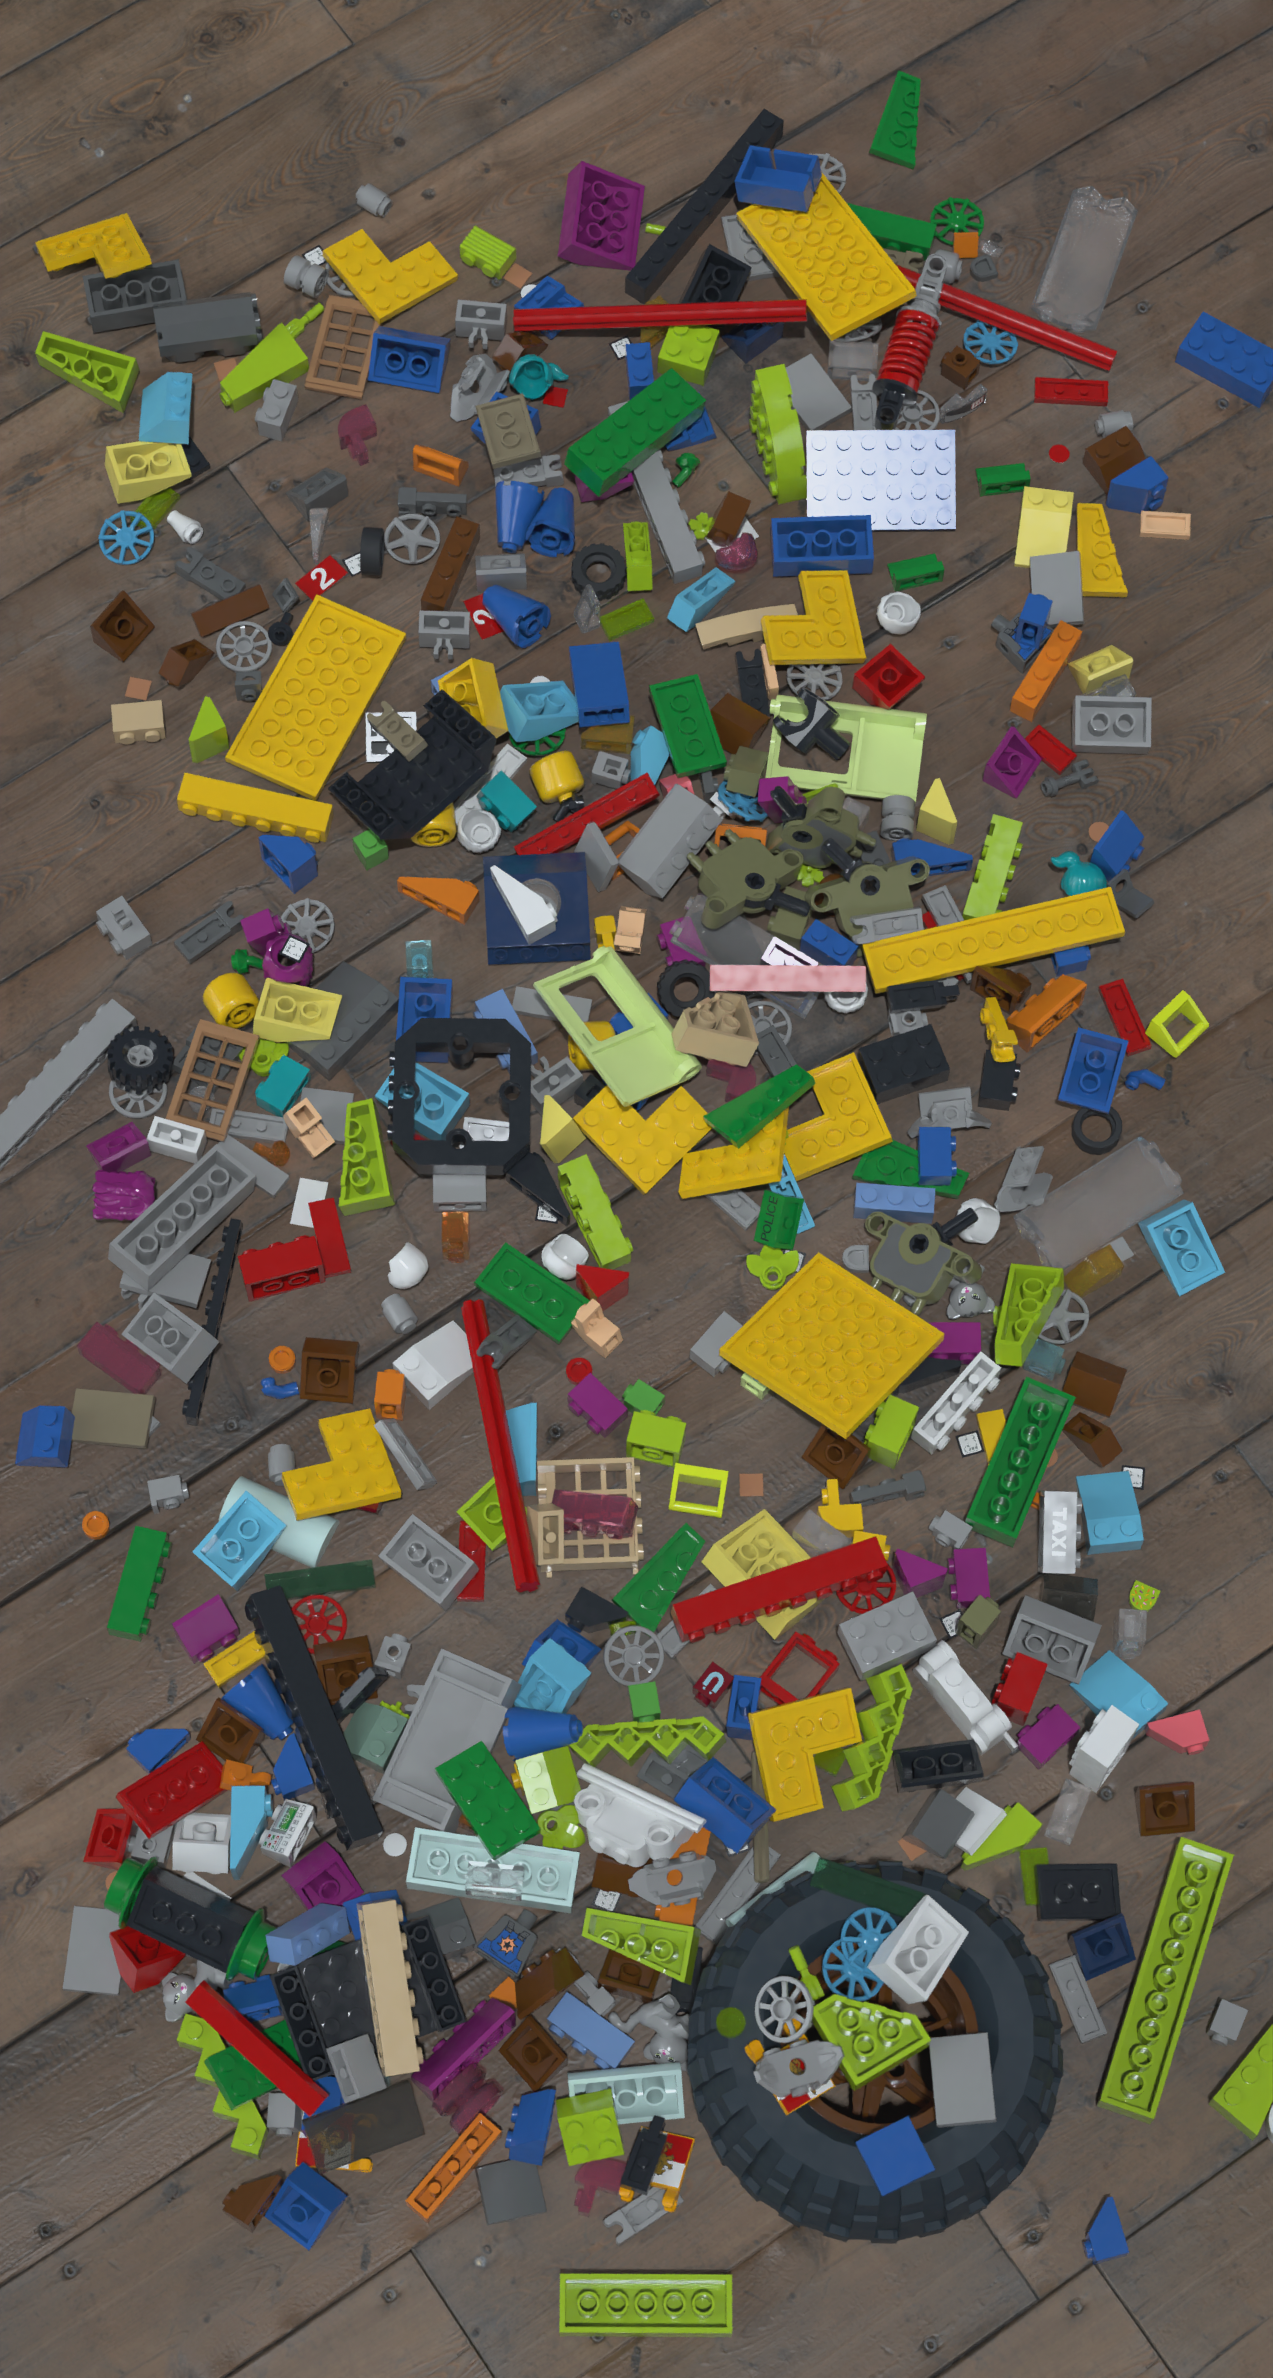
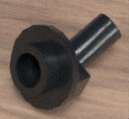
(281, 632)
(573, 804)

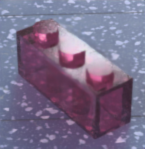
(119, 1359)
(596, 1513)

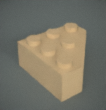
(718, 1029)

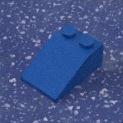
(1093, 1070)

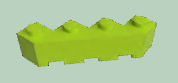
(880, 1727)
(663, 1736)
(251, 2130)

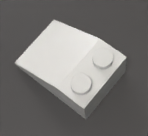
(529, 909)
(436, 1364)
(918, 1951)

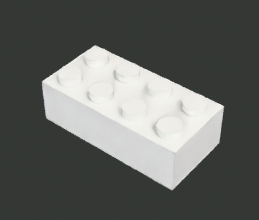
(1102, 1747)

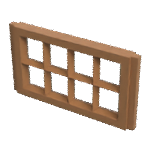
(336, 387)
(227, 1035)

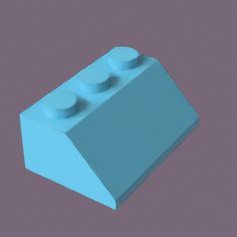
(167, 409)
(523, 1433)

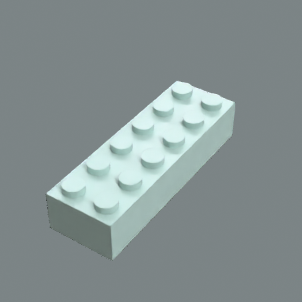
(441, 1866)

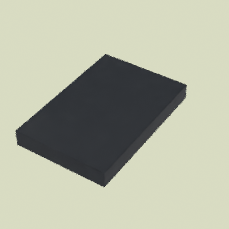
(1077, 1892)

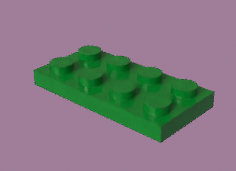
(687, 726)
(531, 1292)
(487, 1800)
(241, 2080)

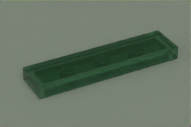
(324, 1579)
(864, 1888)

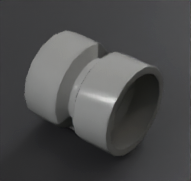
(306, 276)
(898, 817)

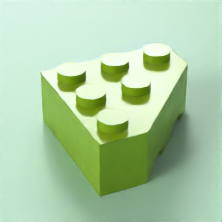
(869, 2035)

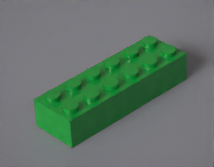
(634, 432)
(1019, 1461)

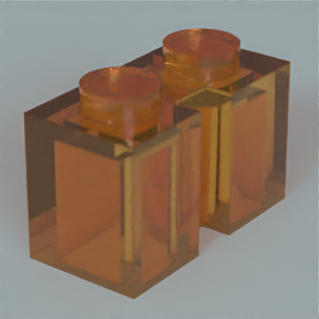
(456, 1236)

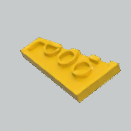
(1098, 555)

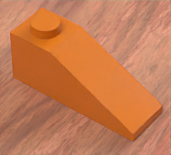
(444, 895)

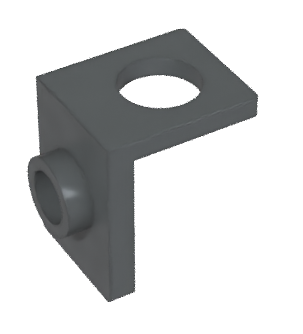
(248, 689)
(1129, 898)

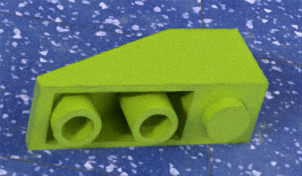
(637, 556)
(1007, 1838)

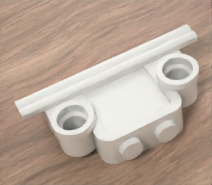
(962, 1699)
(629, 1820)

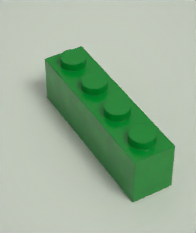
(897, 231)
(138, 1584)

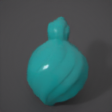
(534, 376)
(1080, 875)

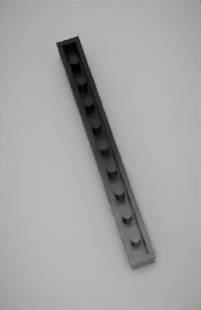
(699, 211)
(313, 1718)

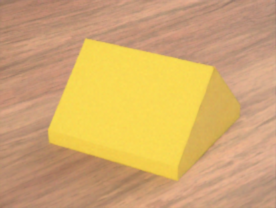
(1100, 667)
(937, 816)
(559, 1131)

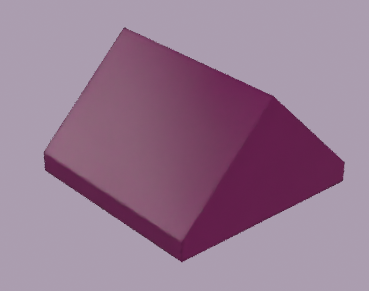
(1011, 764)
(120, 1149)
(917, 1574)

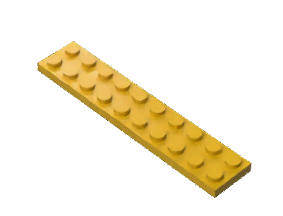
(994, 939)

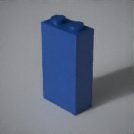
(599, 684)

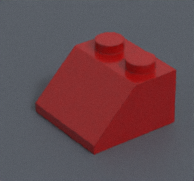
(886, 678)

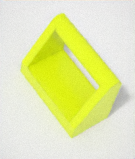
(1157, 1028)
(698, 1476)

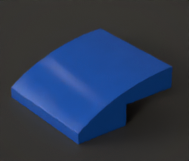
(548, 295)
(696, 433)

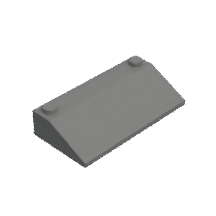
(454, 1712)

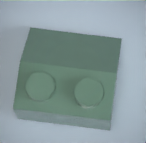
(374, 1735)

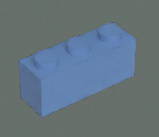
(499, 1007)
(898, 1202)
(307, 1934)
(589, 2033)

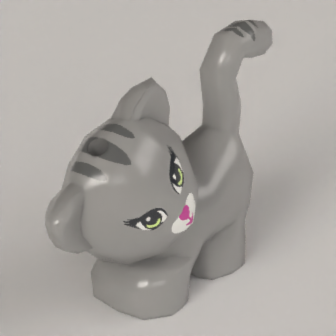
(965, 1299)
(179, 1988)
(669, 2042)

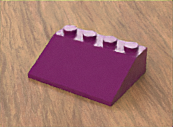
(600, 218)
(467, 2046)

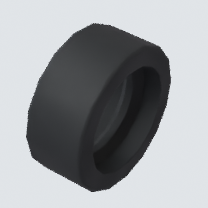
(372, 551)
(1090, 1146)

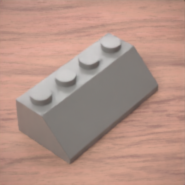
(662, 844)

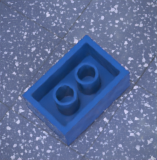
(424, 999)

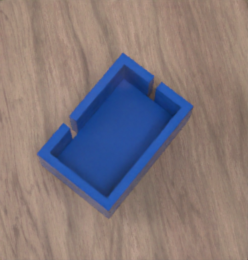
(786, 186)

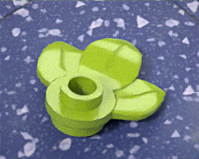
(265, 1055)
(773, 1262)
(564, 1832)

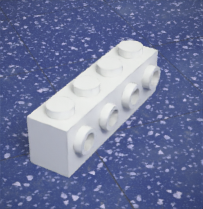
(956, 1403)

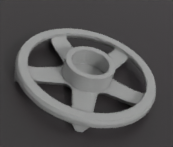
(412, 538)
(1061, 1317)

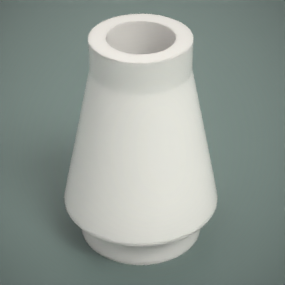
(186, 528)

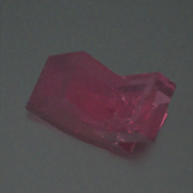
(355, 428)
(739, 1078)
(597, 2175)

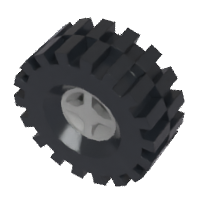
(136, 1047)

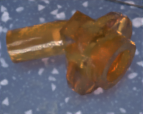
(276, 1155)

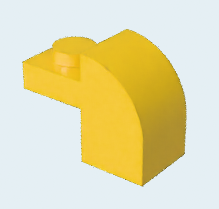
(844, 1517)

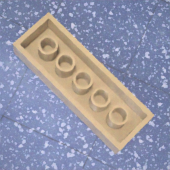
(388, 1987)

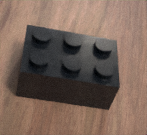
(903, 1064)

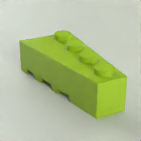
(93, 369)
(994, 868)
(365, 1166)
(594, 1213)
(1025, 1309)
(654, 1943)
(1249, 2090)

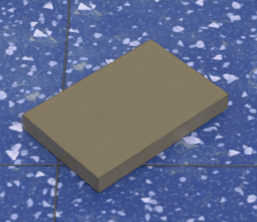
(508, 431)
(112, 1418)

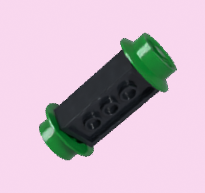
(189, 1918)

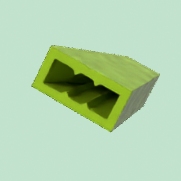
(273, 358)

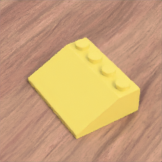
(754, 1550)

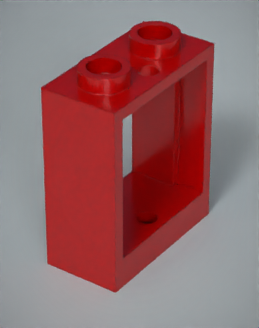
(807, 1646)

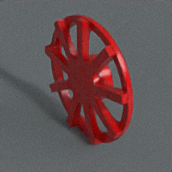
(867, 1589)
(316, 1623)

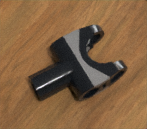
(815, 728)

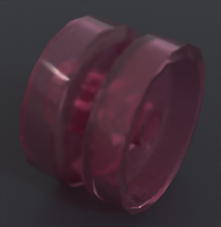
(467, 2098)

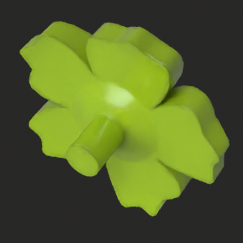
(700, 525)
(809, 875)
(396, 1708)

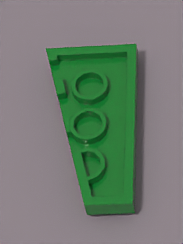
(898, 126)
(759, 1106)
(898, 1166)
(656, 1584)

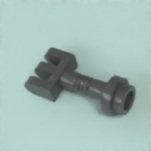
(1050, 785)

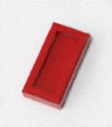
(1051, 750)

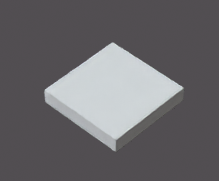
(983, 1823)

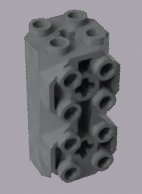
(205, 324)

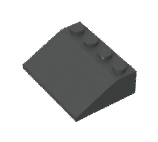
(361, 1015)

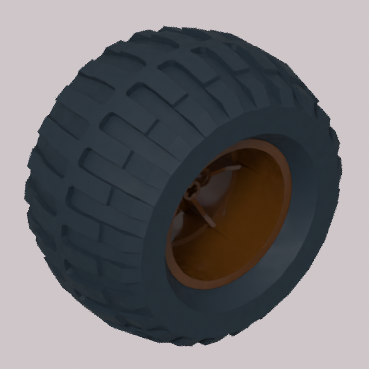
(809, 2159)

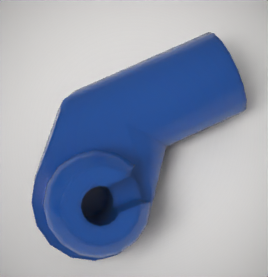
(1143, 1076)
(276, 1391)

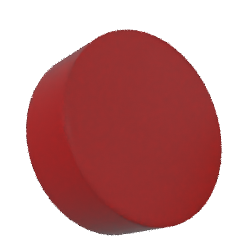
(577, 1370)

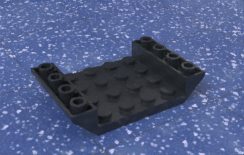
(405, 795)
(329, 1997)

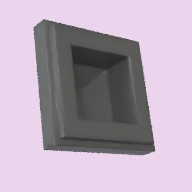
(285, 595)

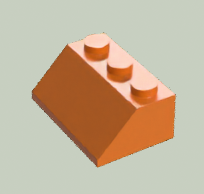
(1046, 1010)

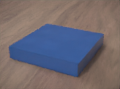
(895, 2156)

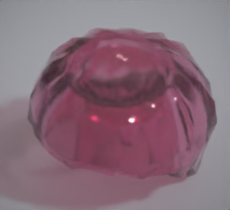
(739, 555)

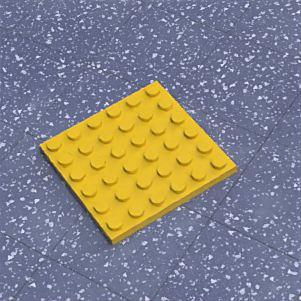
(831, 1345)

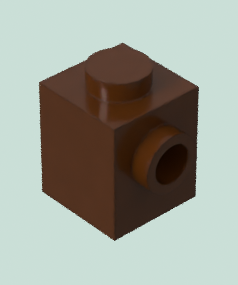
(960, 367)

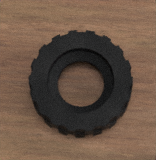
(604, 554)
(672, 974)

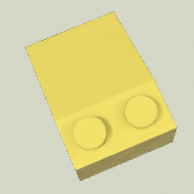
(144, 468)
(1043, 524)
(295, 1012)

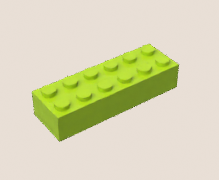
(646, 2305)

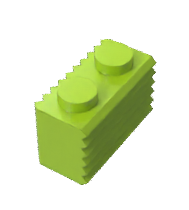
(487, 253)

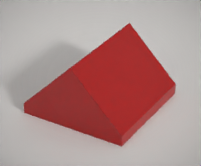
(602, 1284)
(110, 1838)

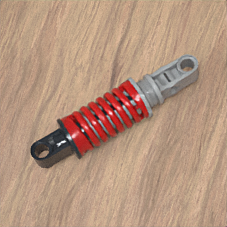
(910, 345)

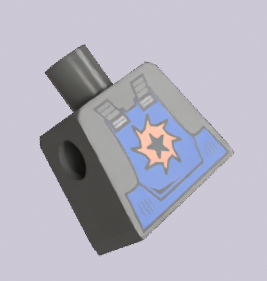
(1018, 654)
(509, 1944)

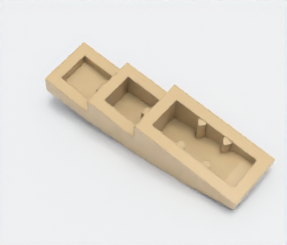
(738, 626)

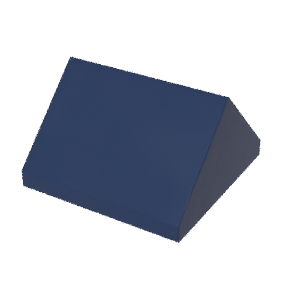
(753, 338)
(1102, 1947)

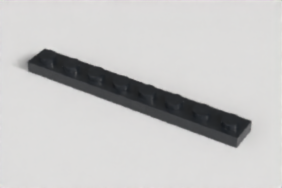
(214, 1310)

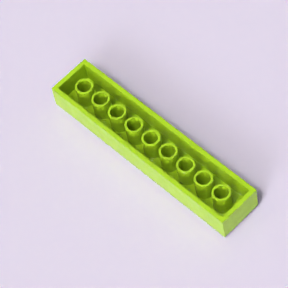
(1165, 1980)

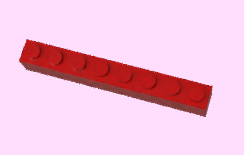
(779, 1589)

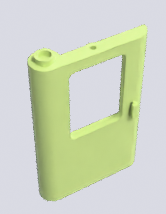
(882, 755)
(636, 1060)

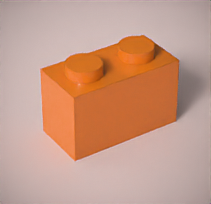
(390, 1395)

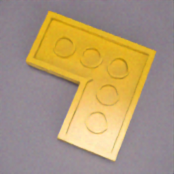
(110, 242)
(386, 286)
(826, 632)
(849, 1122)
(639, 1146)
(733, 1168)
(354, 1477)
(789, 1737)

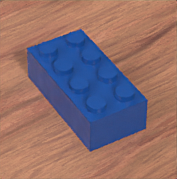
(1228, 359)
(822, 544)

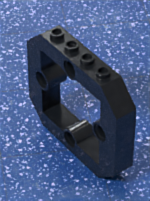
(479, 1036)

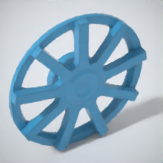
(990, 343)
(126, 537)
(741, 801)
(868, 1939)
(849, 1973)

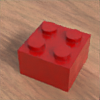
(1021, 1685)

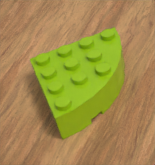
(778, 434)

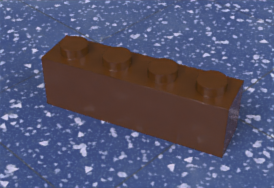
(451, 566)

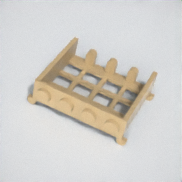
(546, 1486)

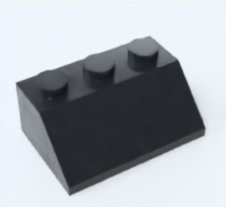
(716, 279)
(937, 1766)

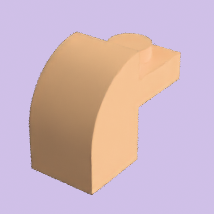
(630, 929)
(306, 1126)
(596, 1329)

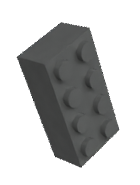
(130, 297)

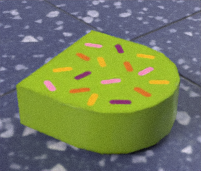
(1143, 1596)

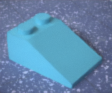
(538, 709)
(440, 1103)
(1182, 1246)
(1109, 1513)
(240, 1540)
(551, 1679)
(1116, 1684)
(249, 1819)

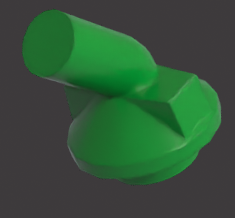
(687, 463)
(242, 960)

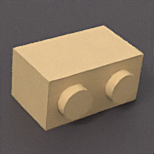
(138, 722)
(546, 1533)

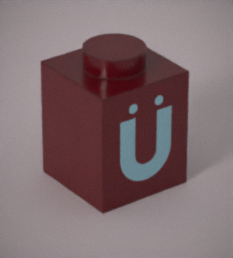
(712, 1686)

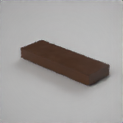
(230, 610)

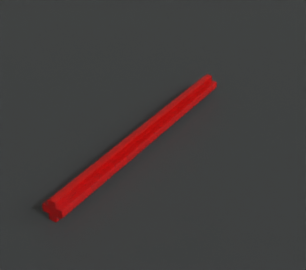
(660, 315)
(1021, 324)
(501, 1450)

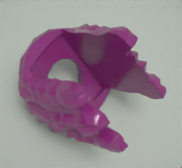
(298, 972)
(122, 1194)

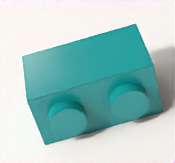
(505, 801)
(282, 1086)

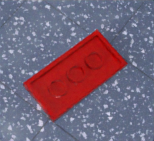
(173, 1790)

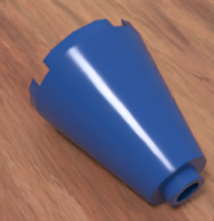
(514, 512)
(553, 525)
(516, 614)
(261, 1703)
(538, 1731)

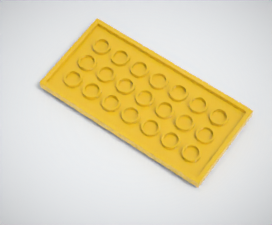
(829, 260)
(316, 697)

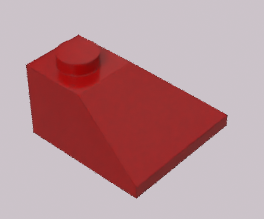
(142, 1959)

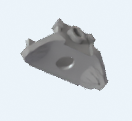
(484, 372)
(947, 1109)
(1021, 1183)
(653, 1885)
(820, 2063)

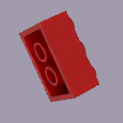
(281, 1268)

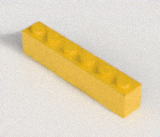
(255, 808)

